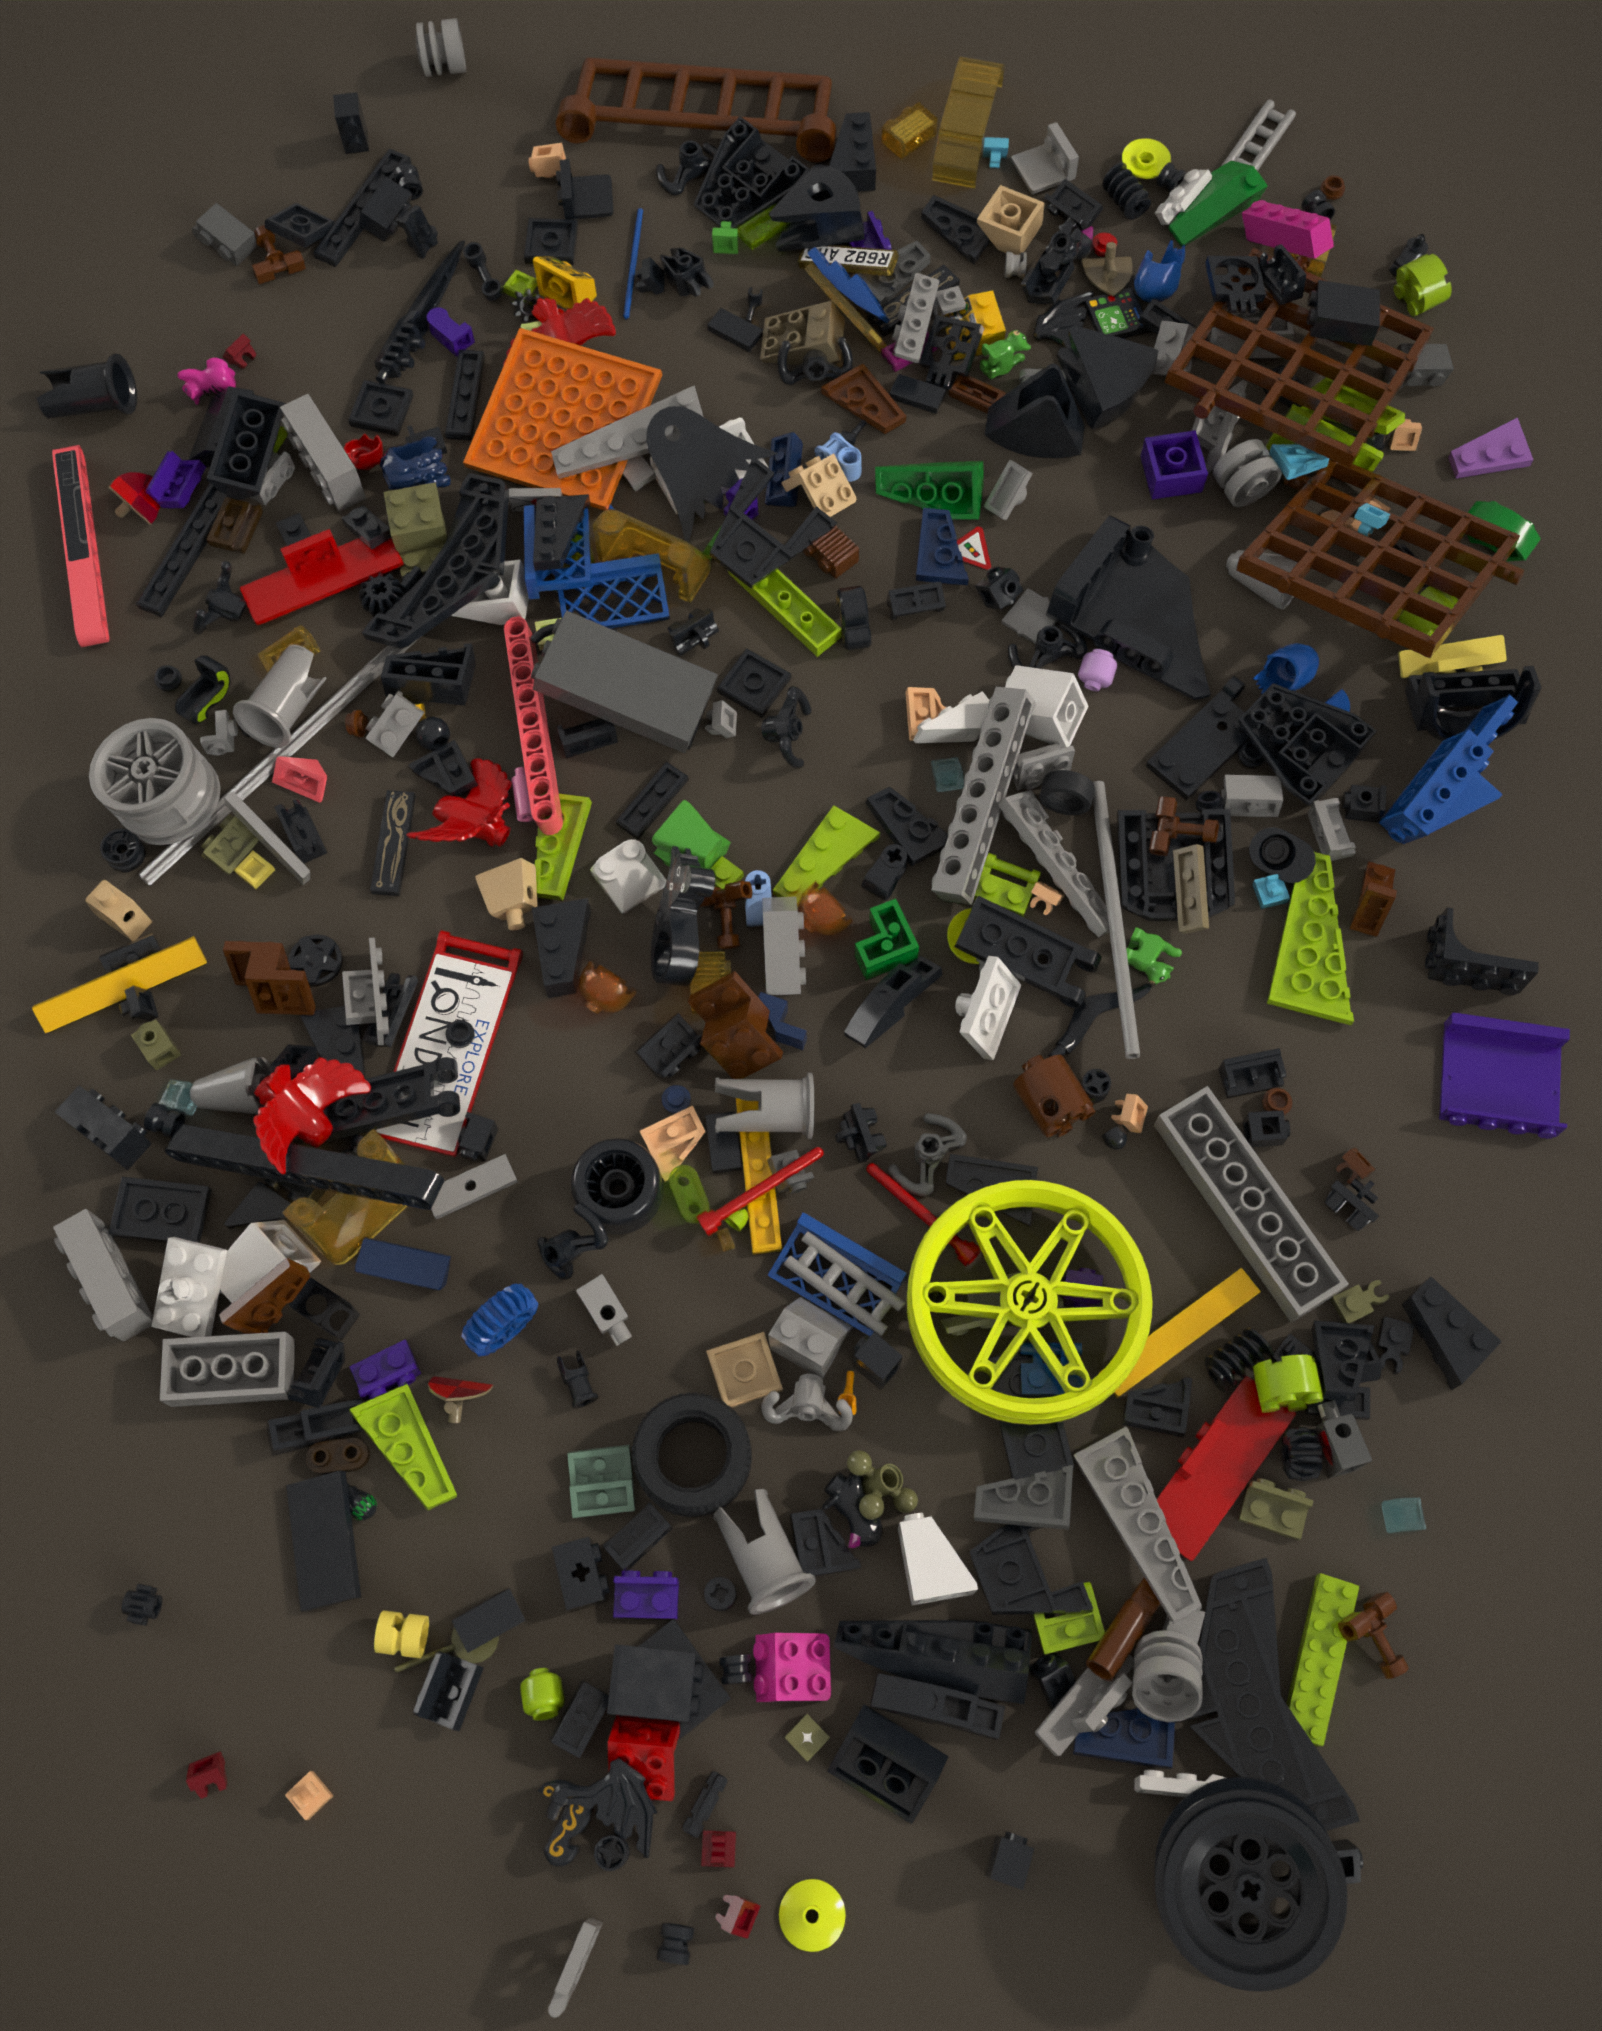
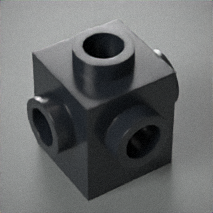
(999, 587)

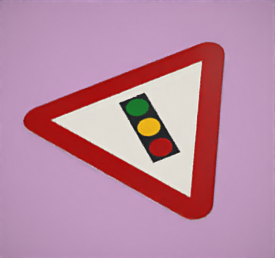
(974, 548)

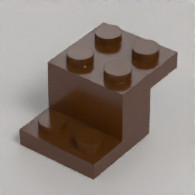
(269, 978)
(735, 1026)

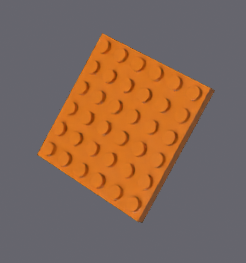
(550, 398)

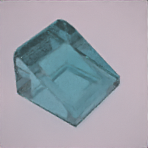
(947, 774)
(178, 1097)
(1403, 1515)

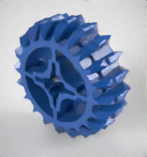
(499, 1319)

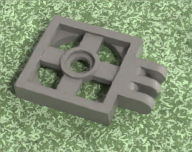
(574, 1966)

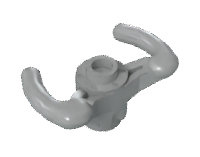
(807, 1404)

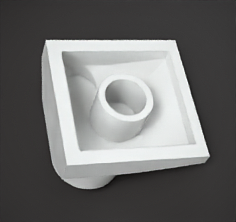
(628, 875)

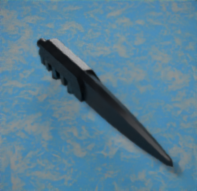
(410, 328)

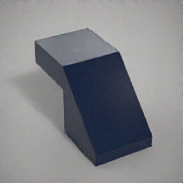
(781, 1031)

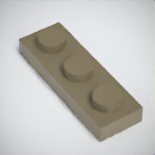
(1191, 889)

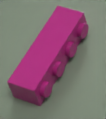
(1294, 229)

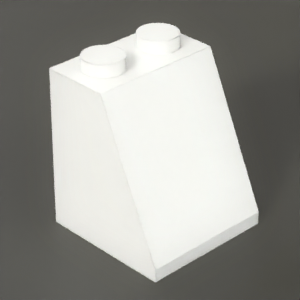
(1057, 705)
(258, 1252)
(931, 1563)

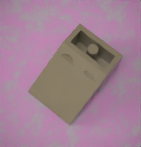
(806, 330)

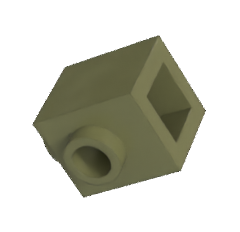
(155, 1044)

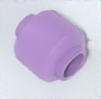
(1097, 669)

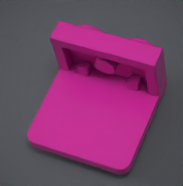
(792, 1667)

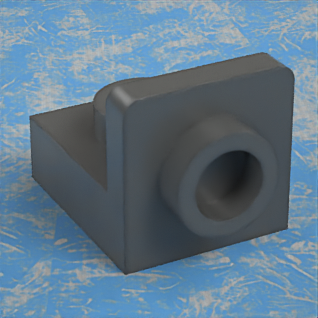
(796, 1182)

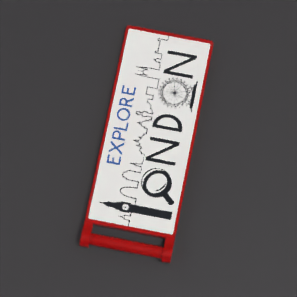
(451, 992)

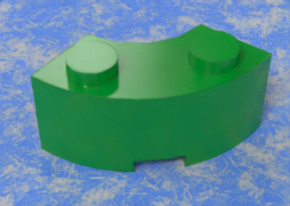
(1511, 521)

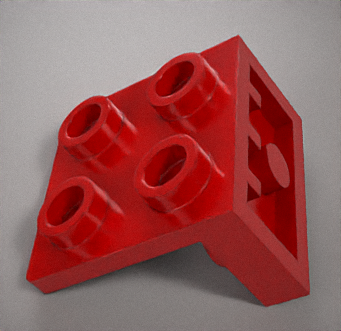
(649, 1749)

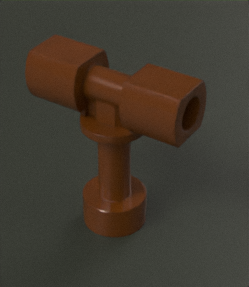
(275, 260)
(1170, 826)
(724, 901)
(1371, 1624)

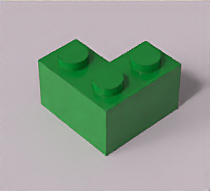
(890, 945)

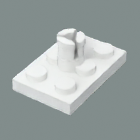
(988, 1008)
(189, 1288)

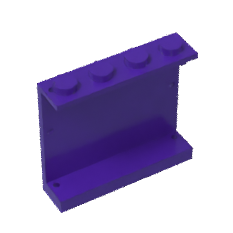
(1502, 1075)

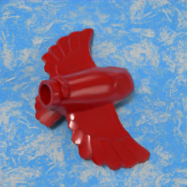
(573, 326)
(476, 814)
(298, 1105)

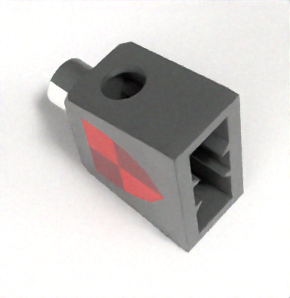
(1343, 1452)

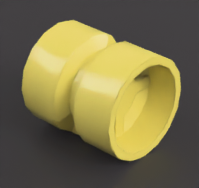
(401, 1634)

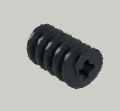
(1126, 191)
(1236, 1356)

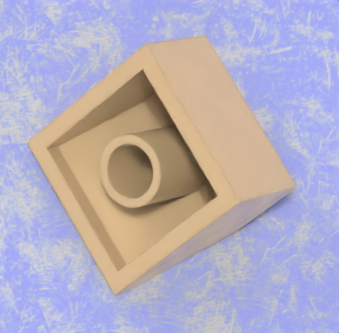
(1011, 220)

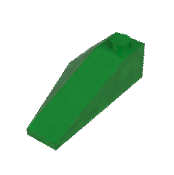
(1226, 195)
(940, 485)

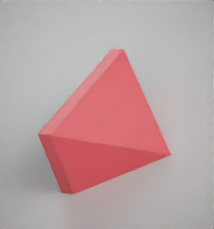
(301, 776)

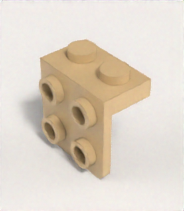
(823, 484)

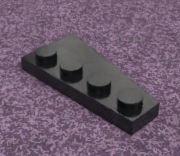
(555, 528)

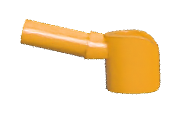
(848, 1392)

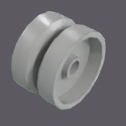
(1247, 473)

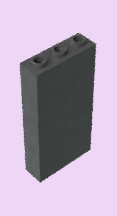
(623, 681)

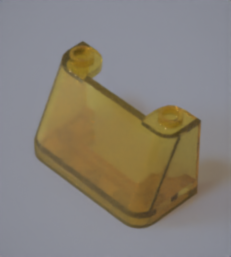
(622, 535)
(346, 1219)

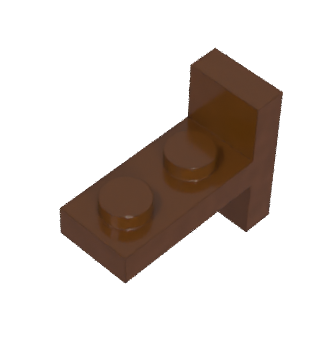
(1375, 899)

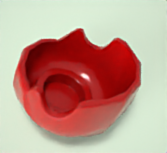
(364, 452)

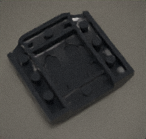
(1149, 879)

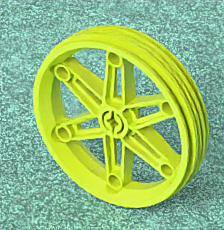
(1073, 1207)

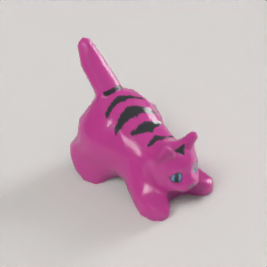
(211, 380)

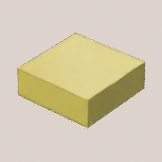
(254, 869)

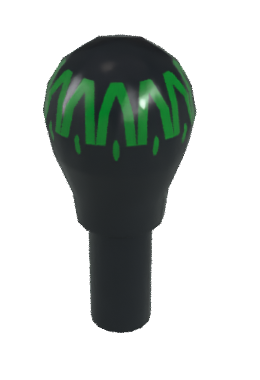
(361, 1503)

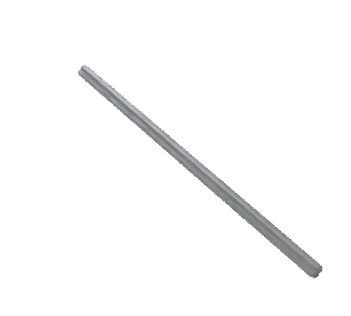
(267, 765)

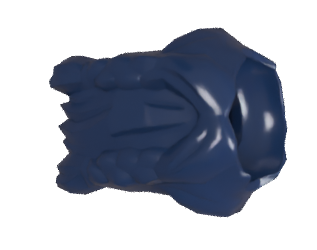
(414, 465)

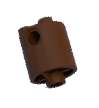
(1053, 1095)

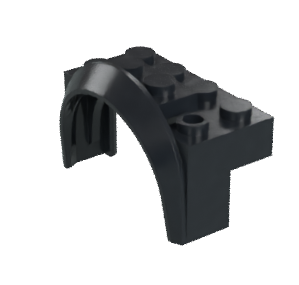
(1433, 692)

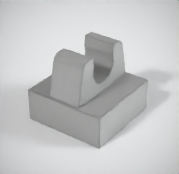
(723, 720)

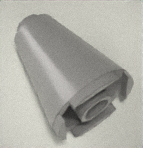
(1268, 593)
(232, 1087)

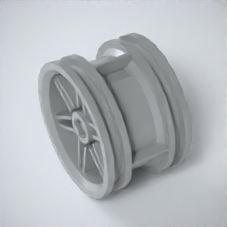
(154, 781)

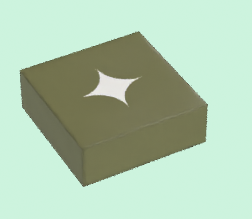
(807, 1737)

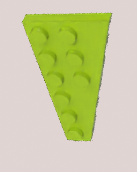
(1311, 952)

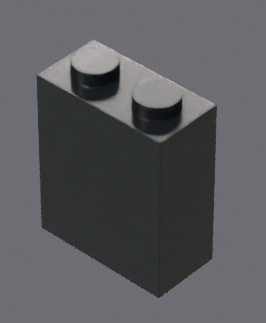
(1344, 312)

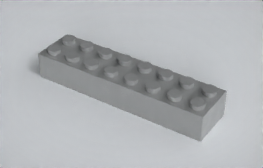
(1250, 1204)

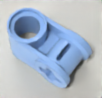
(845, 453)
(754, 906)

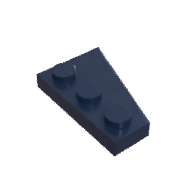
(939, 551)
(1130, 1738)

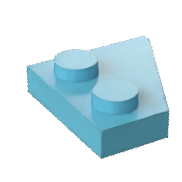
(1297, 460)

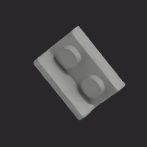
(278, 471)

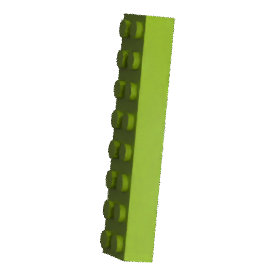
(795, 611)
(1320, 1655)

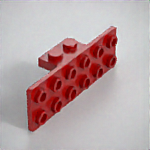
(315, 572)
(1219, 1467)

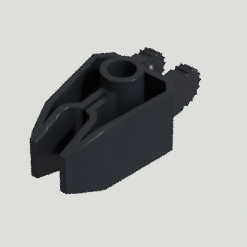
(685, 272)

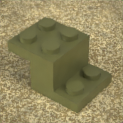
(416, 525)

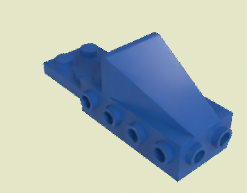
(1450, 779)

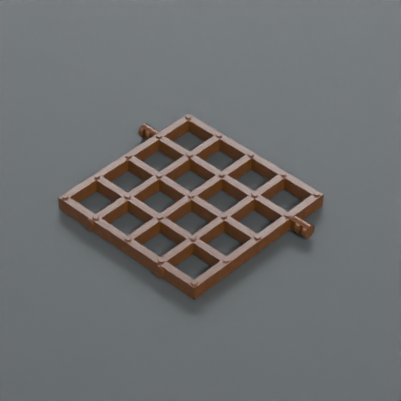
(1298, 355)
(1380, 553)

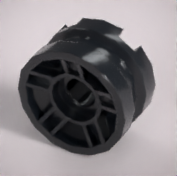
(121, 839)

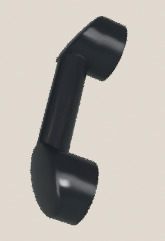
(477, 259)

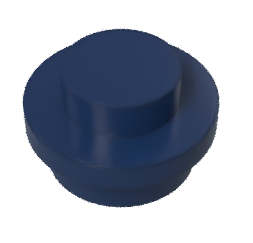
(676, 1099)

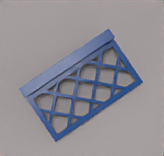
(614, 572)
(534, 579)
(850, 1250)

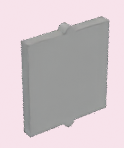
(1028, 615)

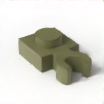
(1355, 1303)

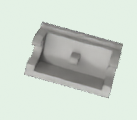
(1252, 795)
(1330, 829)

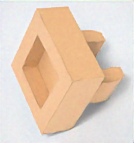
(1405, 436)
(1048, 895)
(1132, 1114)
(309, 1795)

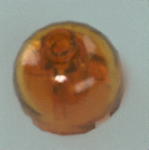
(822, 911)
(604, 989)

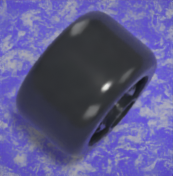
(618, 1164)

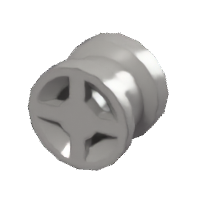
(1015, 264)

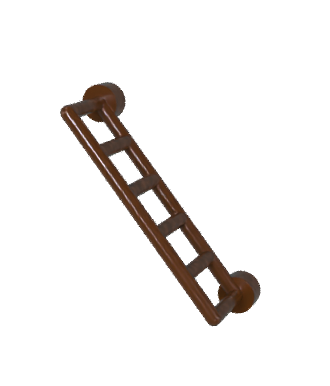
(814, 132)

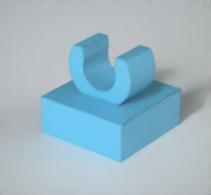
(995, 149)
(1371, 518)
(1270, 891)

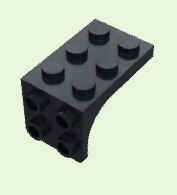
(1458, 965)

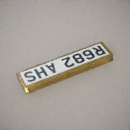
(856, 259)

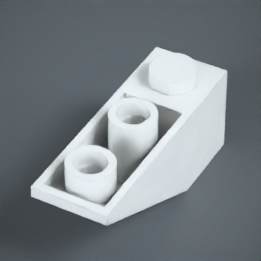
(955, 723)

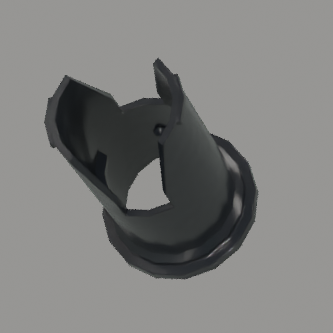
(90, 389)

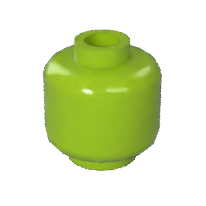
(542, 1694)

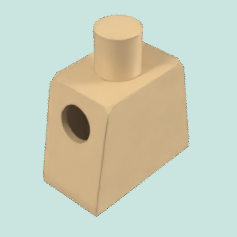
(509, 891)
(112, 905)

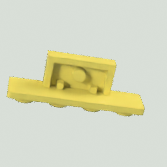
(1454, 656)

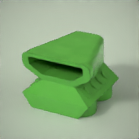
(689, 830)

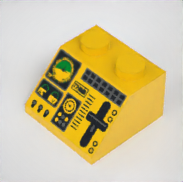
(563, 282)
(979, 309)

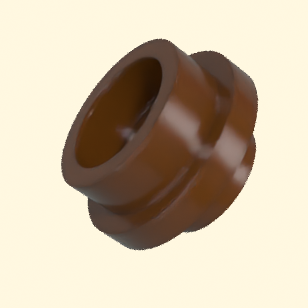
(1333, 187)
(356, 723)
(1277, 1100)

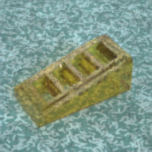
(292, 638)

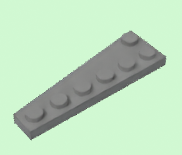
(619, 439)
(1029, 820)
(1129, 1501)

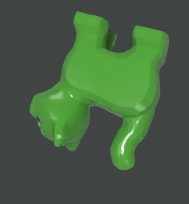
(1001, 354)
(1148, 951)

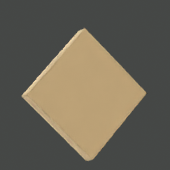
(744, 1370)

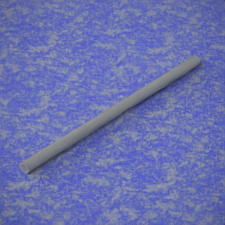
(1115, 922)

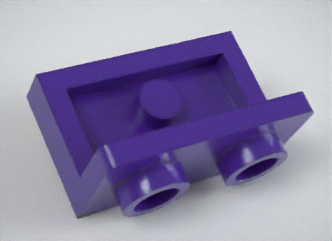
(175, 481)

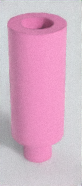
(521, 796)

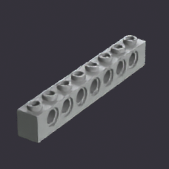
(962, 886)

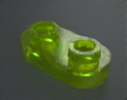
(689, 1194)

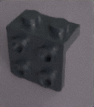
(584, 195)

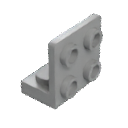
(1048, 163)
(1035, 764)

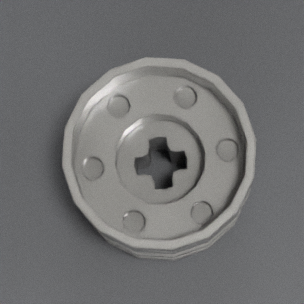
(440, 47)
(1167, 1676)

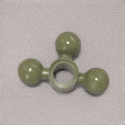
(878, 1484)

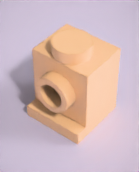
(546, 160)

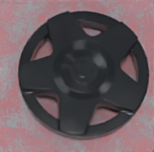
(316, 958)

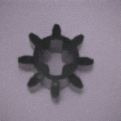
(519, 304)
(142, 1604)

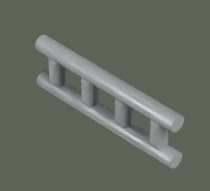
(1256, 128)
(850, 1301)

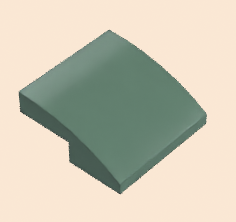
(601, 1481)

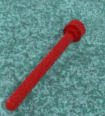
(712, 1219)
(965, 1250)

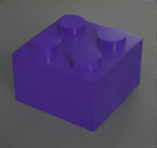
(1173, 464)

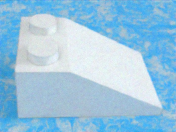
(501, 601)

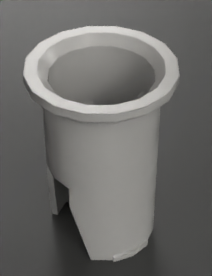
(279, 698)
(781, 1105)
(766, 1563)

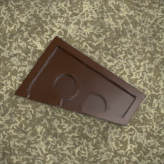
(865, 398)
(266, 1298)

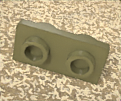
(230, 845)
(1274, 1509)

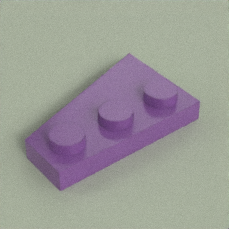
(1492, 452)

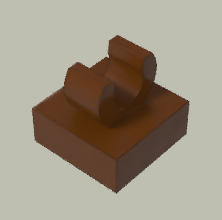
(1357, 1163)

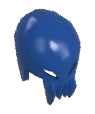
(1159, 279)
(1289, 667)

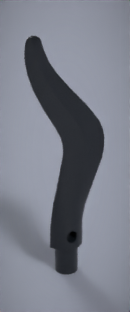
(1086, 1014)

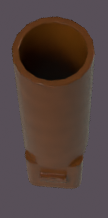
(1123, 1632)

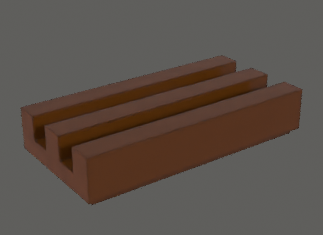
(974, 396)

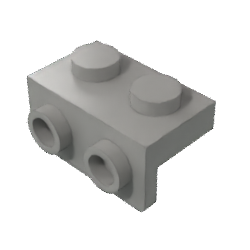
(1169, 343)
(394, 723)

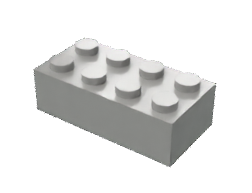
(322, 453)
(103, 1275)
(227, 1369)

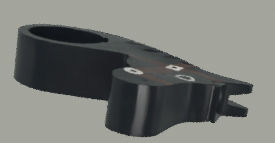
(675, 927)

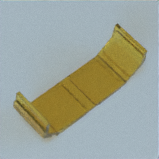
(966, 121)

